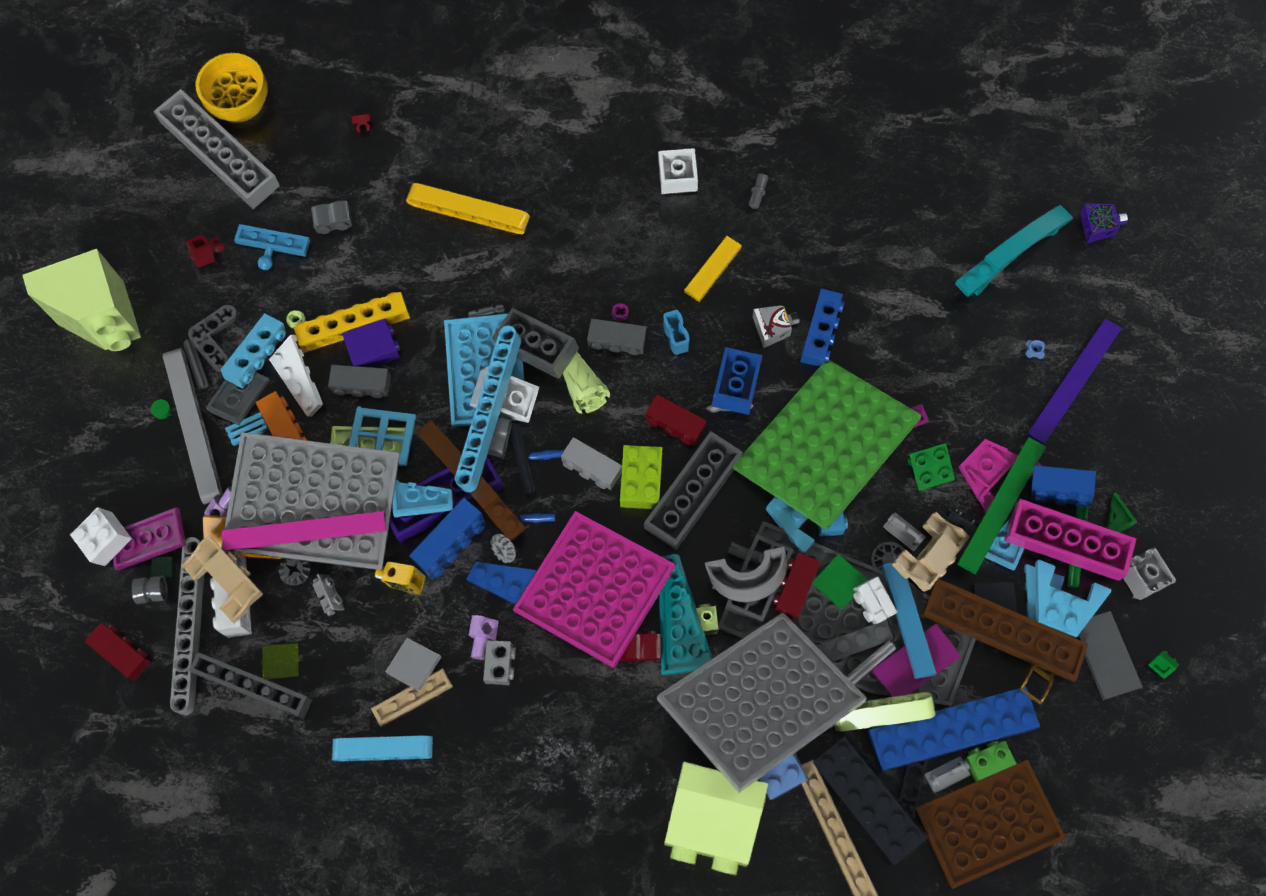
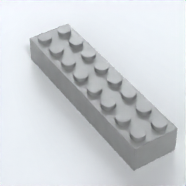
(217, 148)

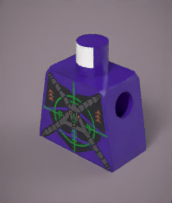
(1101, 221)

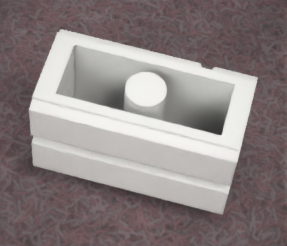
(874, 600)

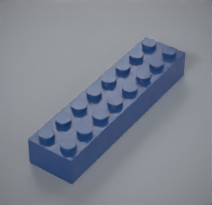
(952, 730)

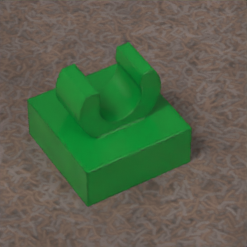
(1163, 664)

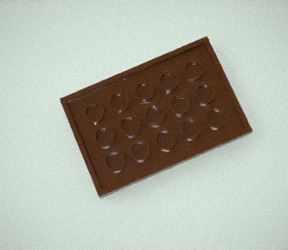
(989, 824)

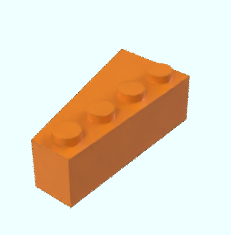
(278, 418)

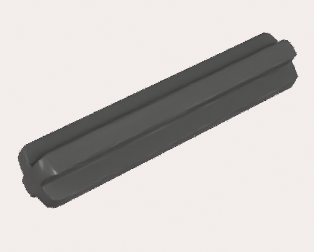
(196, 365)

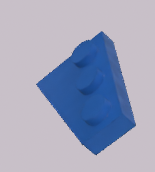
(501, 580)

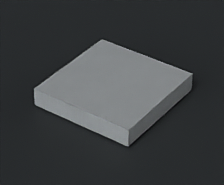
(413, 664)

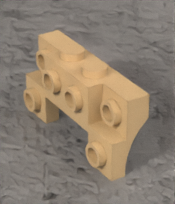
(937, 554)
(226, 572)

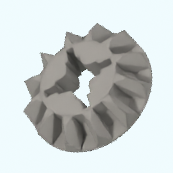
(508, 553)

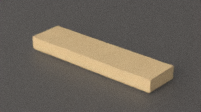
(411, 698)

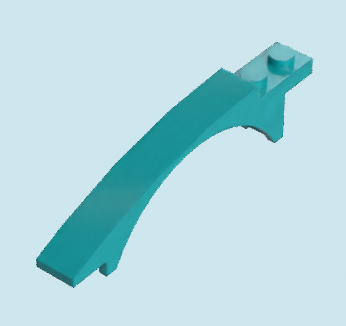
(983, 273)

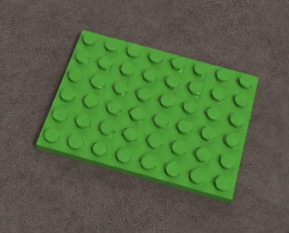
(827, 443)

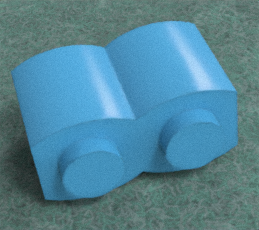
(676, 332)

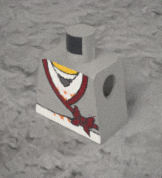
(773, 324)

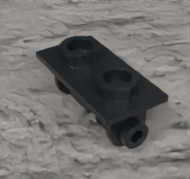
(957, 518)

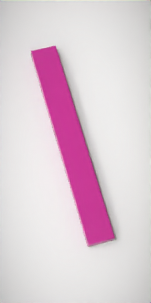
(303, 531)

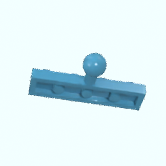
(271, 241)

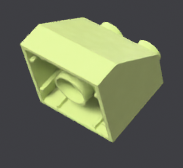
(86, 299)
(714, 819)

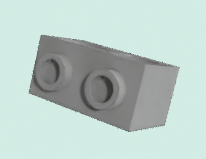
(493, 662)

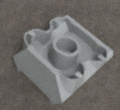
(1148, 574)

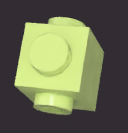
(711, 625)

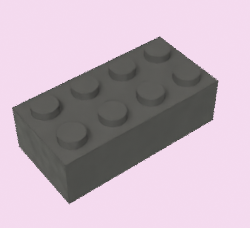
(540, 344)

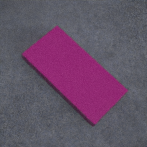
(151, 538)
(896, 671)

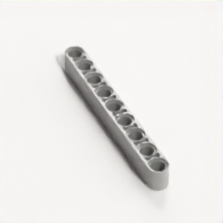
(192, 425)
(183, 635)

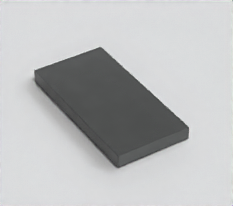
(1108, 657)

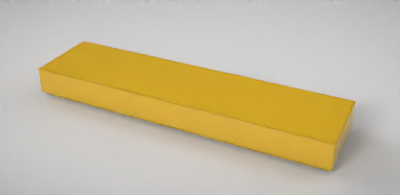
(713, 269)

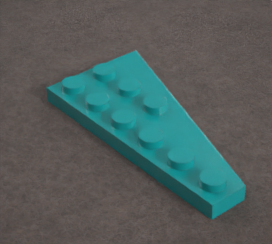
(681, 632)

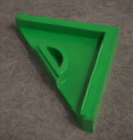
(1119, 515)

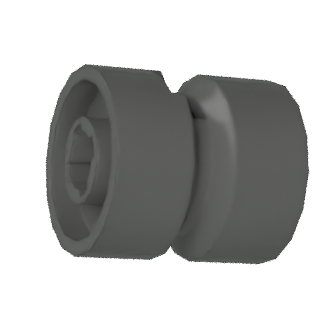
(152, 589)

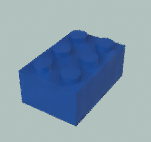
(736, 380)
(1063, 486)

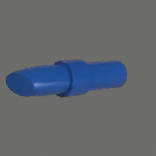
(546, 454)
(537, 517)

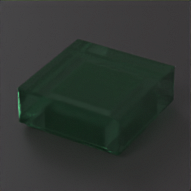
(162, 566)

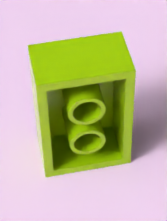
(641, 477)

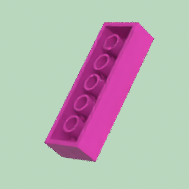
(1070, 540)

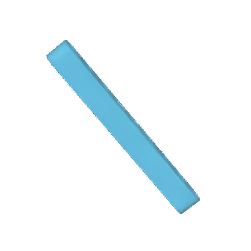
(490, 417)

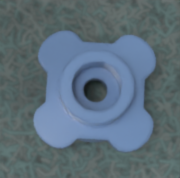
(1039, 345)

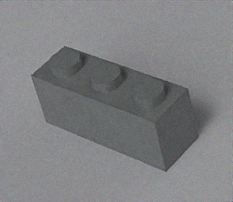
(617, 336)
(359, 381)

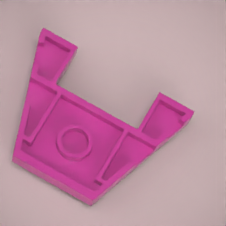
(985, 468)

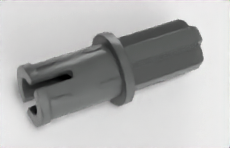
(758, 191)

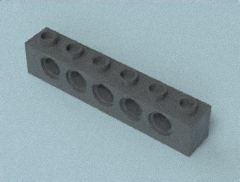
(250, 685)

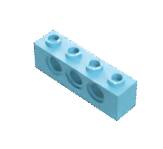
(254, 341)

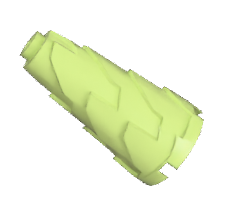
(584, 386)

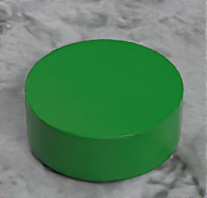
(161, 409)

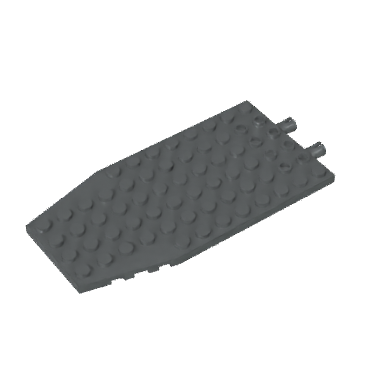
(825, 621)

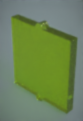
(280, 661)

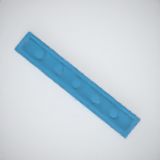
(909, 623)

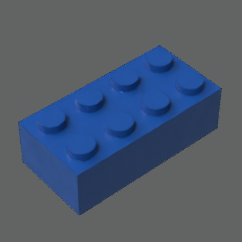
(448, 539)

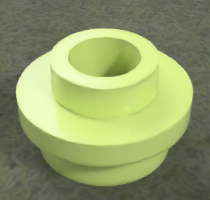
(292, 316)

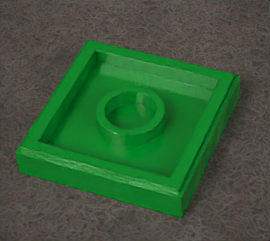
(838, 581)

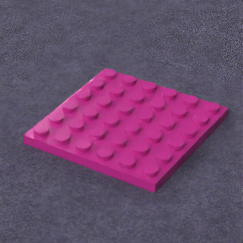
(594, 589)

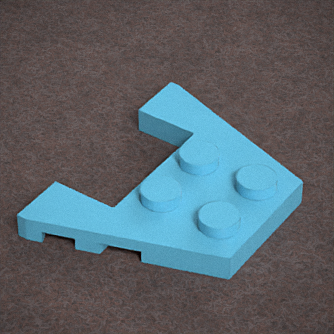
(790, 521)
(1061, 609)

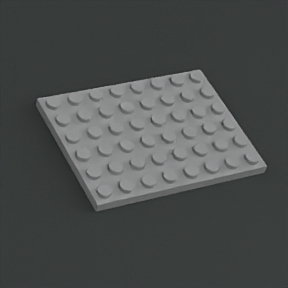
(310, 480)
(761, 701)

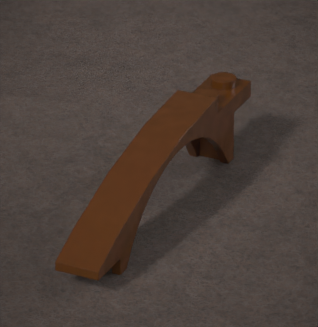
(483, 494)

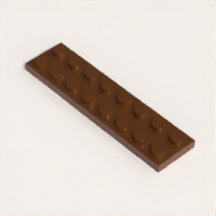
(1005, 630)

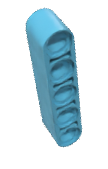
(382, 748)

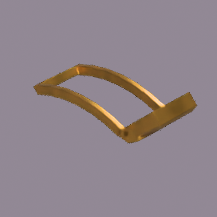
(1044, 673)

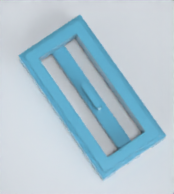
(231, 430)

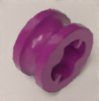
(620, 318)

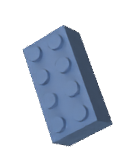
(784, 777)

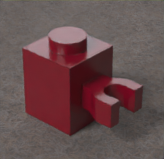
(202, 250)

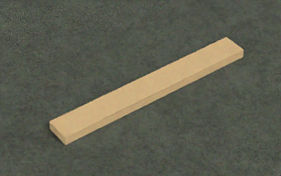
(836, 833)

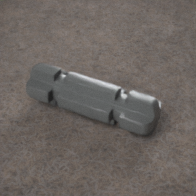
(488, 311)

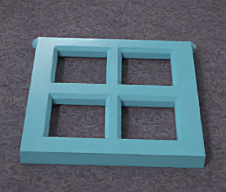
(381, 436)

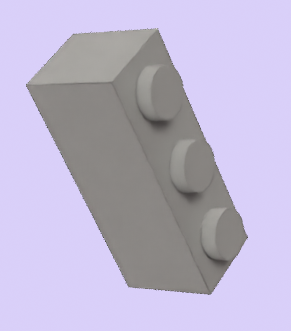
(591, 464)

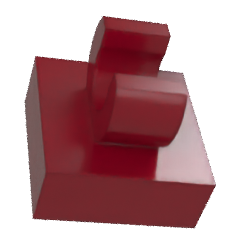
(362, 119)

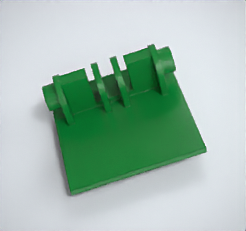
(931, 466)

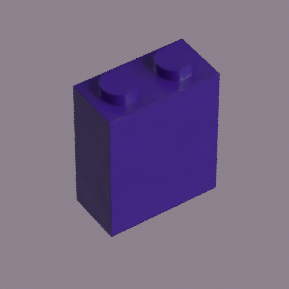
(372, 344)

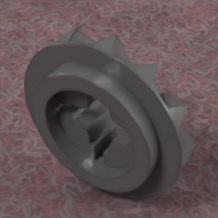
(295, 578)

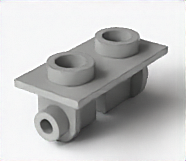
(904, 531)
(325, 586)
(947, 774)

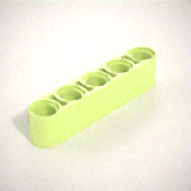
(888, 712)

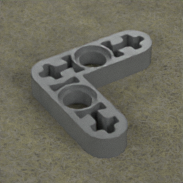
(206, 339)

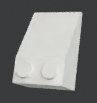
(518, 398)

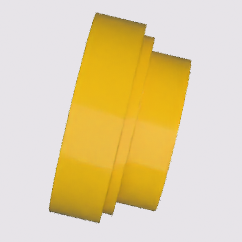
(236, 97)

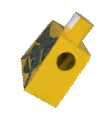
(402, 577)

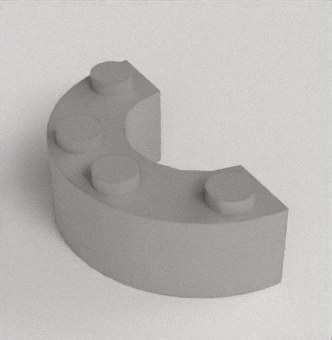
(750, 585)

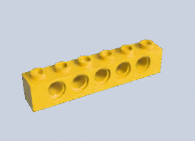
(326, 335)

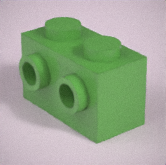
(989, 761)

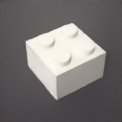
(678, 171)
(100, 536)

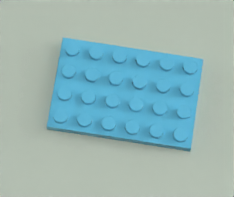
(468, 352)

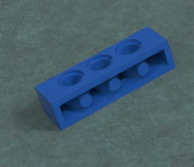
(826, 301)

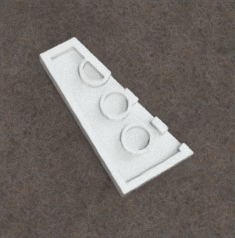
(296, 375)

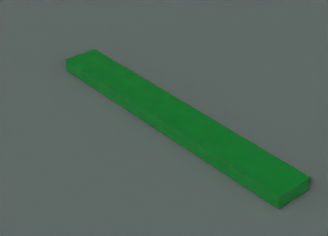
(1001, 506)

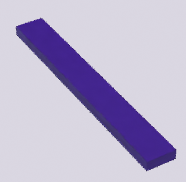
(1074, 381)

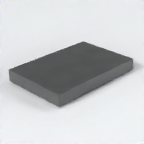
(234, 402)

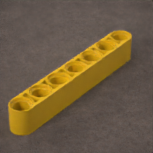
(468, 208)

